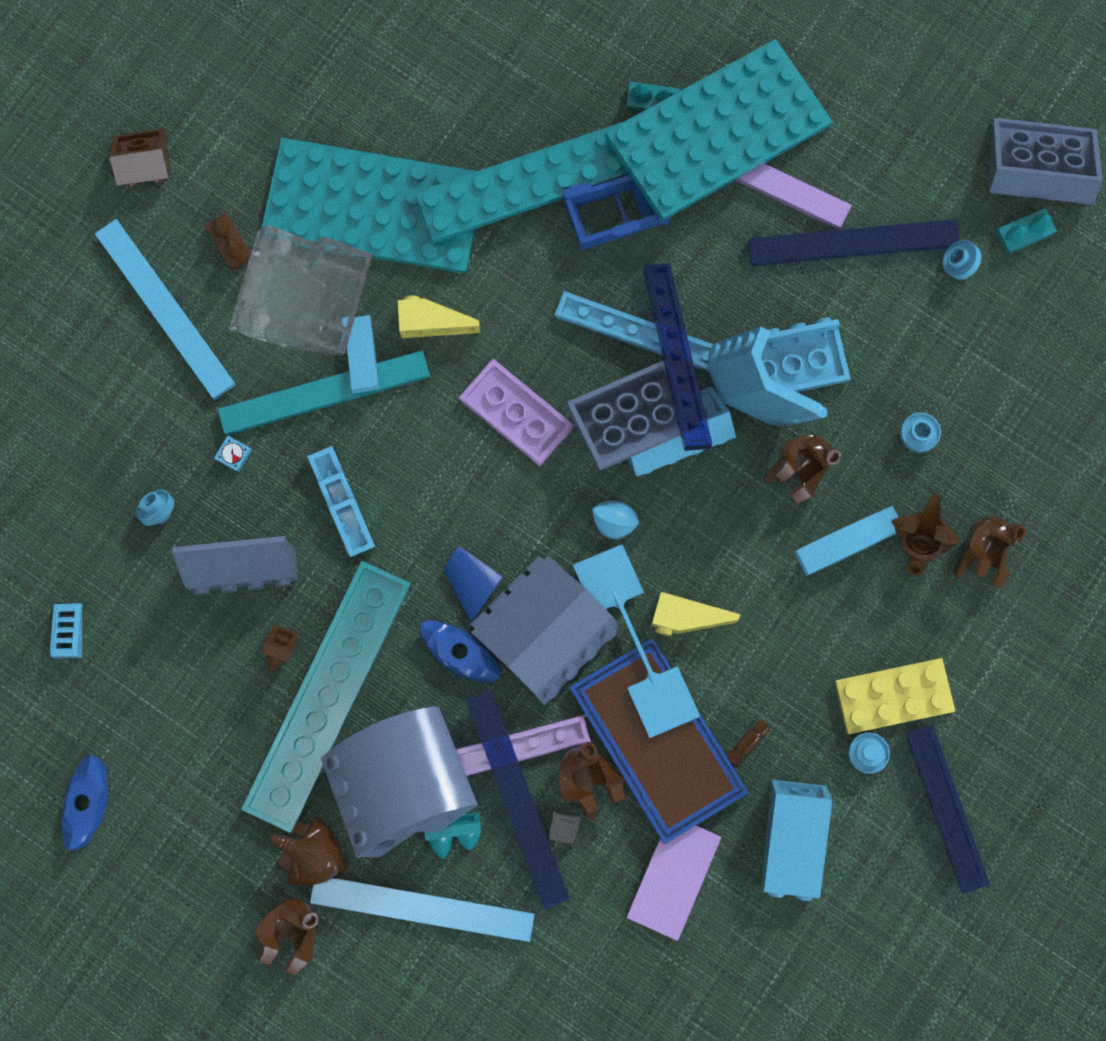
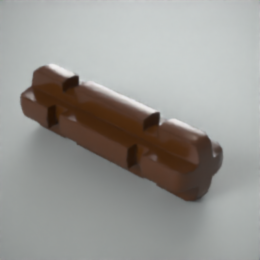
(748, 742)

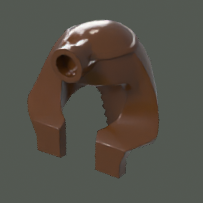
(808, 457)
(924, 535)
(989, 544)
(581, 771)
(312, 857)
(289, 920)

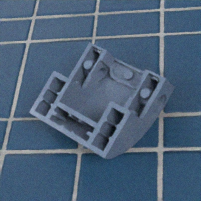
(398, 781)

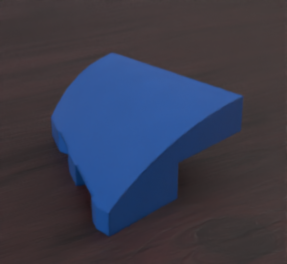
(471, 581)

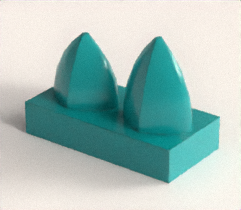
(644, 96)
(1026, 231)
(466, 829)

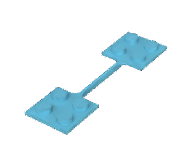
(663, 697)

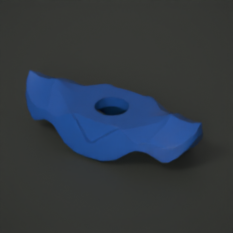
(477, 665)
(77, 825)

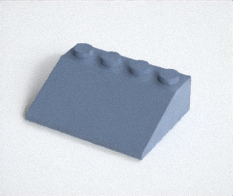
(1044, 161)
(626, 416)
(236, 565)

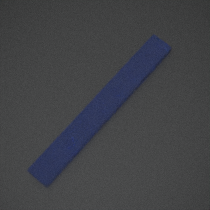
(853, 242)
(677, 357)
(517, 799)

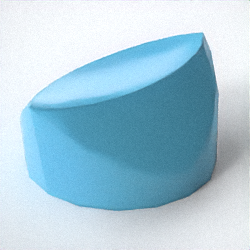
(614, 519)

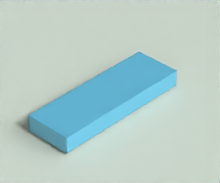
(362, 356)

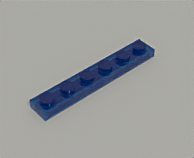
(947, 809)

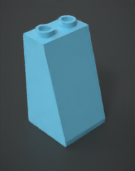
(796, 839)

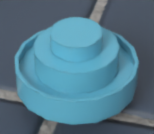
(961, 259)
(920, 432)
(155, 508)
(868, 753)

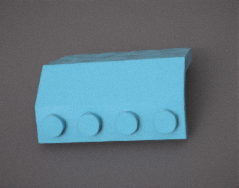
(745, 385)

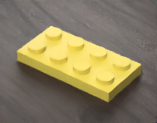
(894, 696)

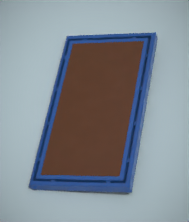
(674, 775)

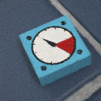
(233, 454)

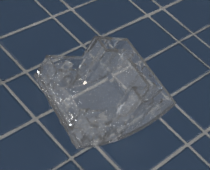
(300, 292)

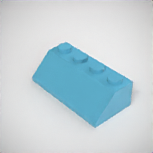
(670, 452)

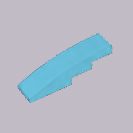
(341, 501)
(847, 541)

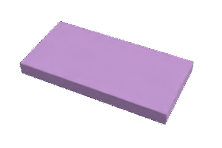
(516, 412)
(673, 881)

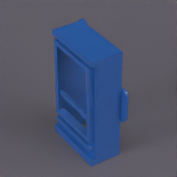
(585, 194)

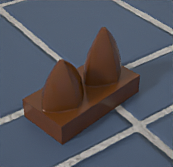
(228, 241)
(278, 646)

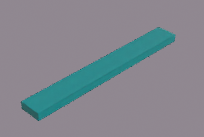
(318, 394)

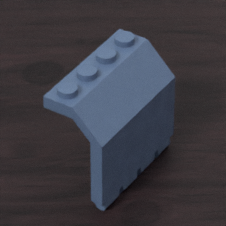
(545, 627)

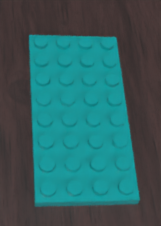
(718, 129)
(362, 203)

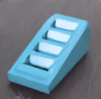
(55, 647)

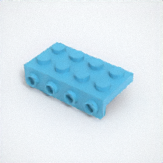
(806, 356)

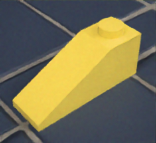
(426, 318)
(684, 615)

